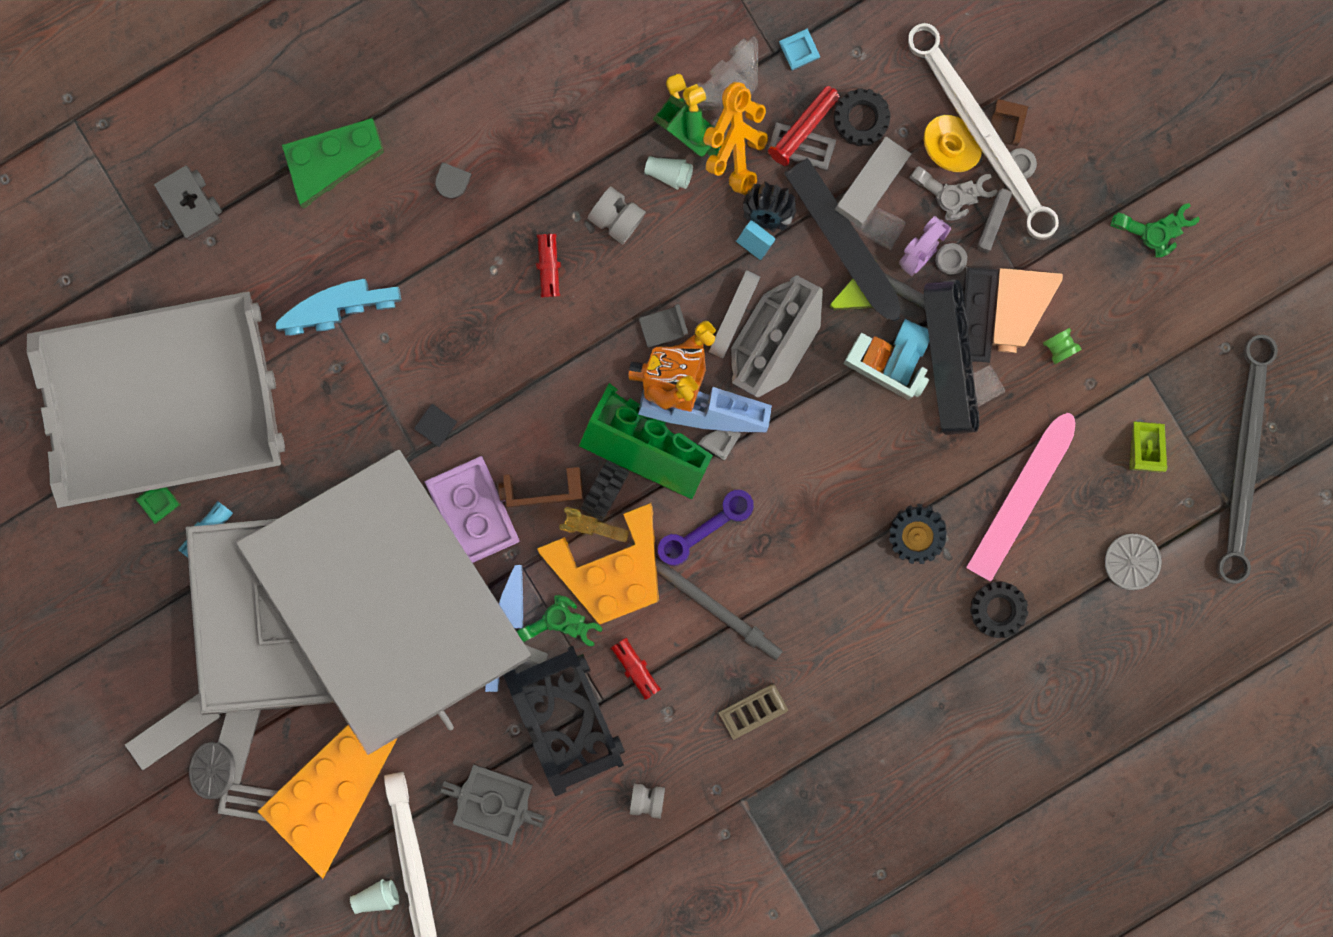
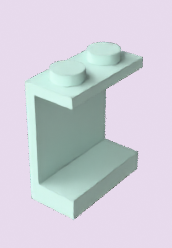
(853, 361)

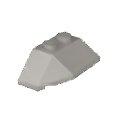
(776, 336)

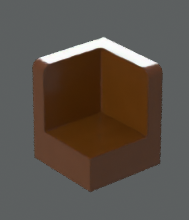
(1009, 121)

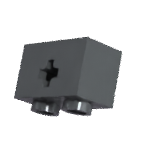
(174, 191)

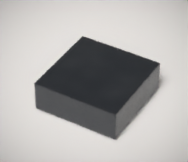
(435, 425)

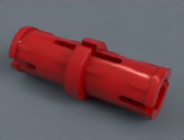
(548, 265)
(635, 668)

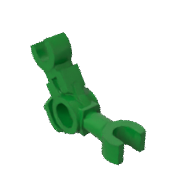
(1156, 234)
(559, 618)

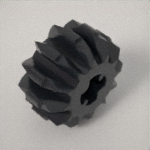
(769, 206)

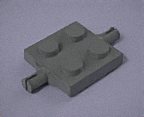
(492, 804)

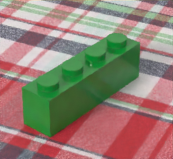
(644, 445)

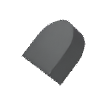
(452, 181)

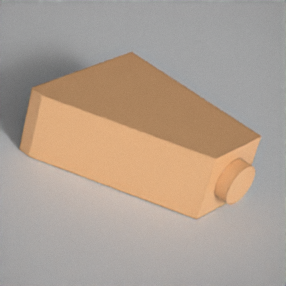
(1020, 305)

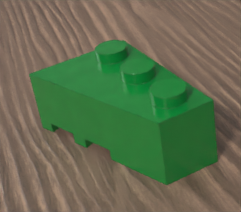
(330, 157)

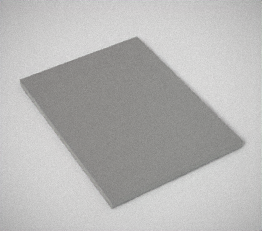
(383, 601)

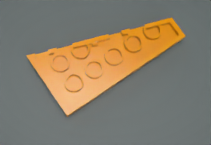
(324, 798)

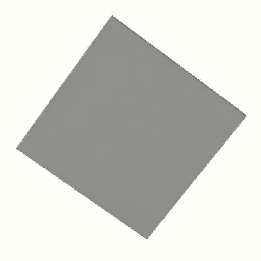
(240, 639)

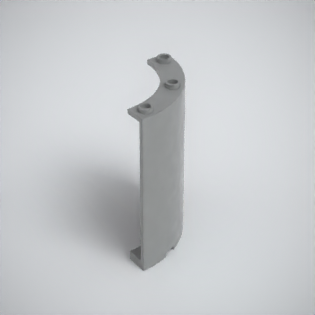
(155, 399)

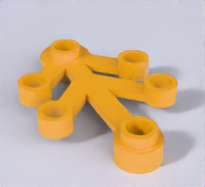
(736, 100)

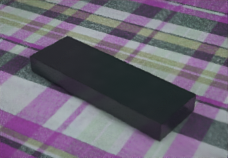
(980, 303)

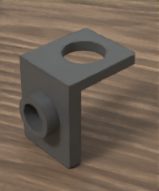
(663, 326)

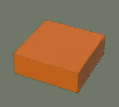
(878, 354)

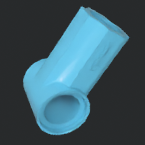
(909, 346)

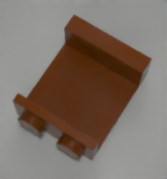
(506, 491)

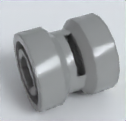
(647, 800)

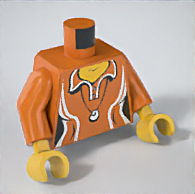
(676, 371)

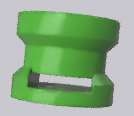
(1062, 346)

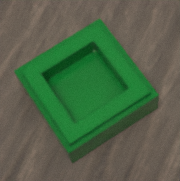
(158, 503)

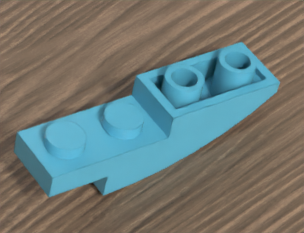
(324, 307)

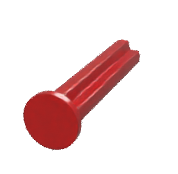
(804, 126)

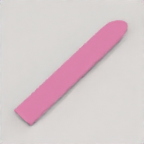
(1023, 497)

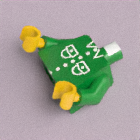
(684, 120)

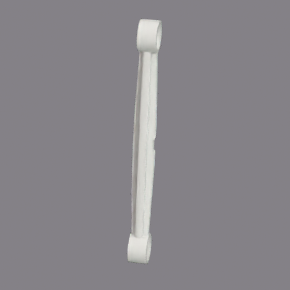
(982, 131)
(410, 856)

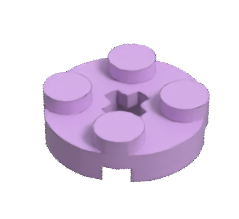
(921, 250)

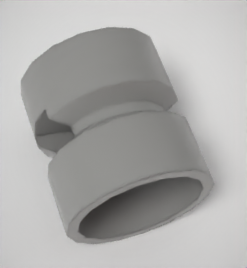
(616, 215)

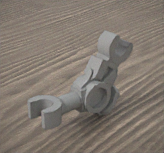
(953, 197)

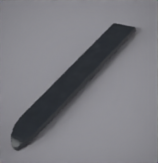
(844, 239)

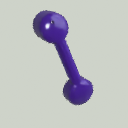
(736, 507)

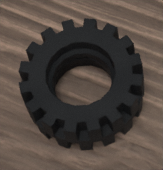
(862, 97)

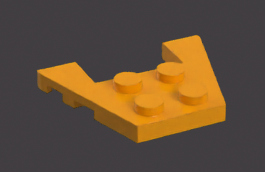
(614, 582)

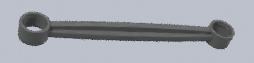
(1246, 459)

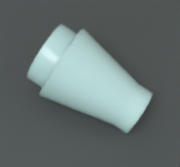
(673, 172)
(377, 897)

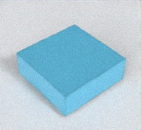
(799, 49)
(755, 240)

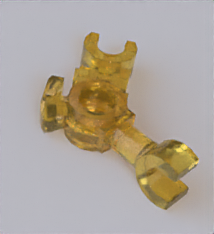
(589, 525)

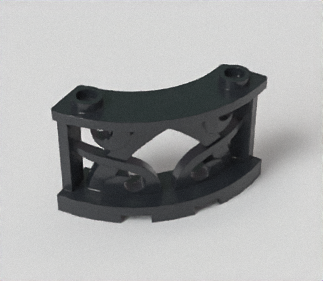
(557, 761)

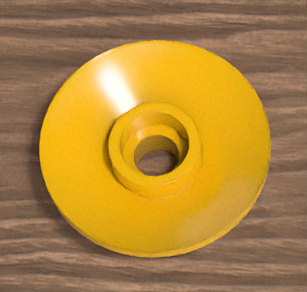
(952, 133)

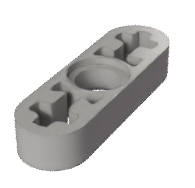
(734, 314)

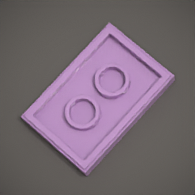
(473, 509)

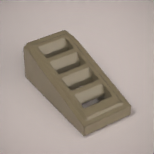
(777, 700)

